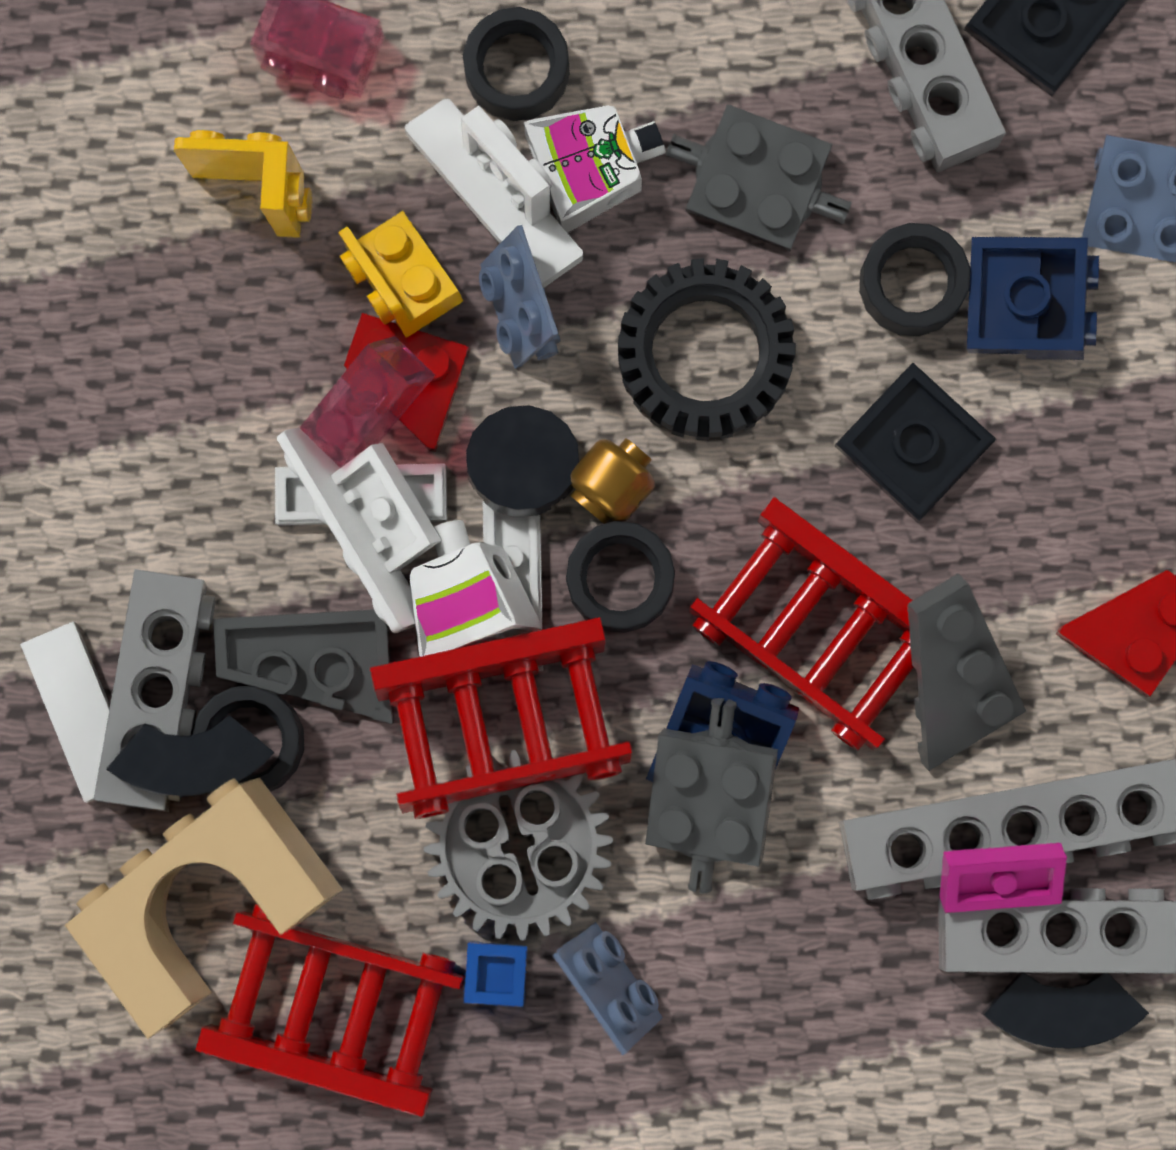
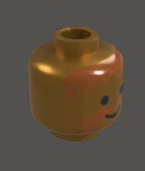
(612, 480)

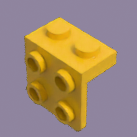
(258, 158)

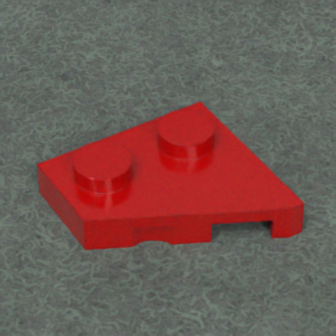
(443, 357)
(1131, 633)

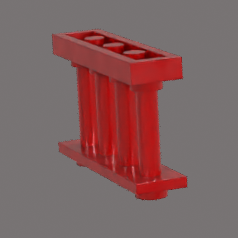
(829, 567)
(462, 674)
(346, 1069)

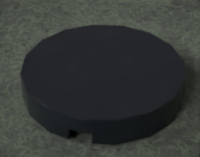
(522, 460)

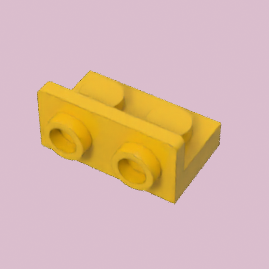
(402, 272)

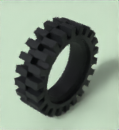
(726, 287)

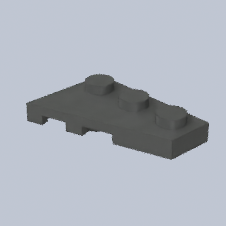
(308, 657)

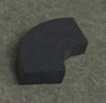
(189, 763)
(1065, 1016)

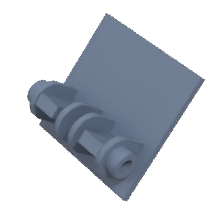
(1133, 199)
(514, 287)
(608, 987)

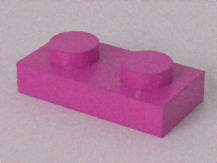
(1002, 877)

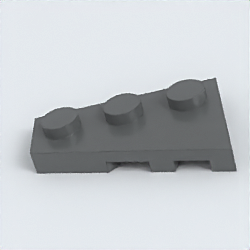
(959, 673)

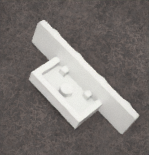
(495, 181)
(370, 517)

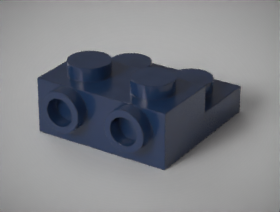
(1031, 297)
(760, 716)

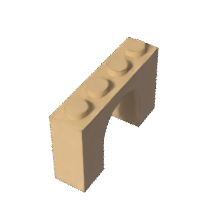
(127, 925)

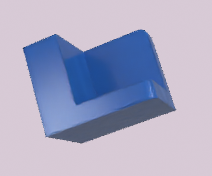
(495, 974)

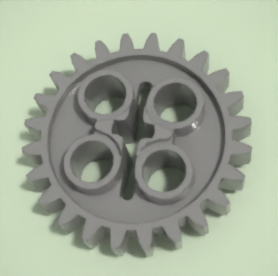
(468, 861)

